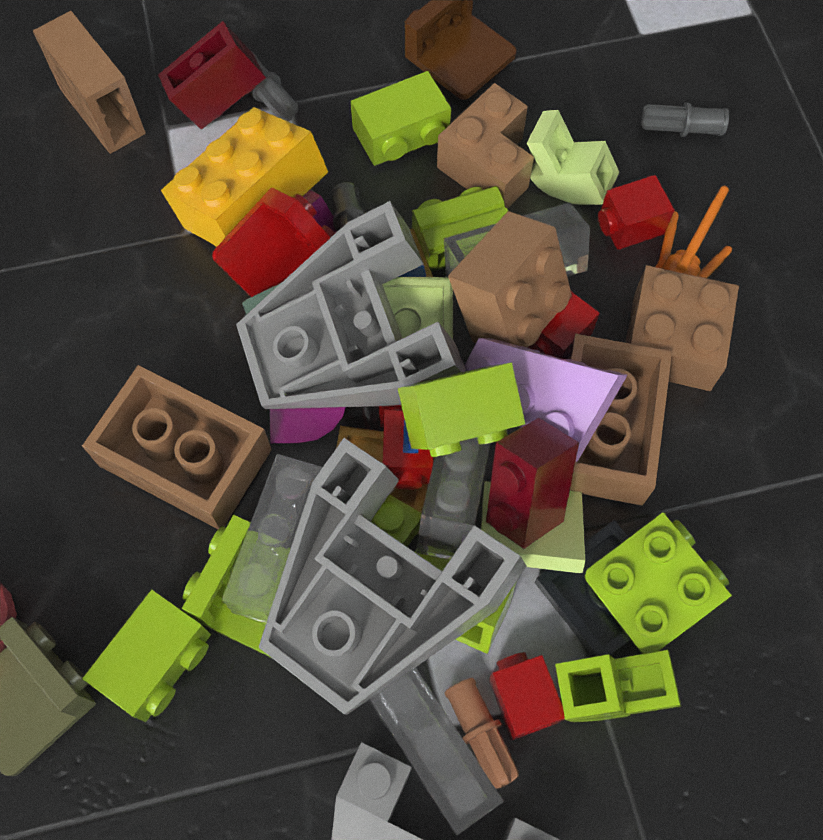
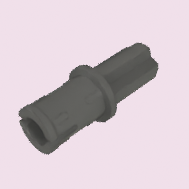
(274, 95)
(685, 119)
(346, 204)

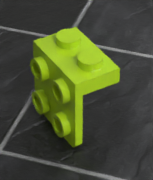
(657, 584)
(206, 589)

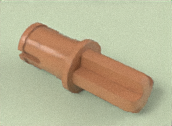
(482, 733)

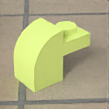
(570, 169)

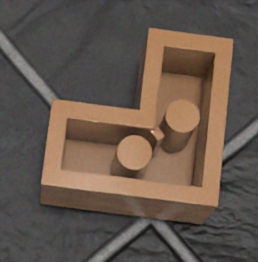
(483, 146)

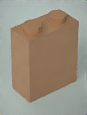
(90, 81)

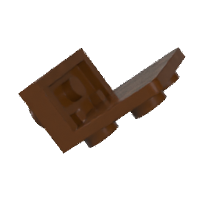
(455, 46)

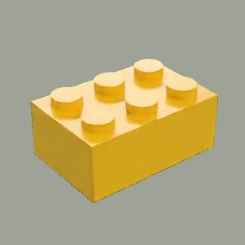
(240, 169)

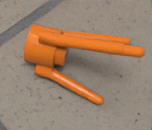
(685, 260)

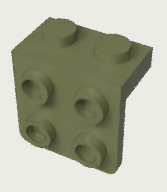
(37, 695)

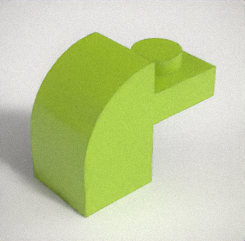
(618, 687)

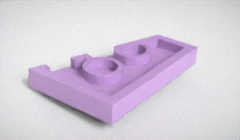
(554, 388)

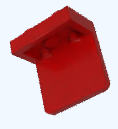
(271, 242)

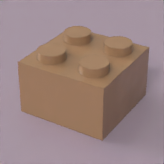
(512, 281)
(685, 317)

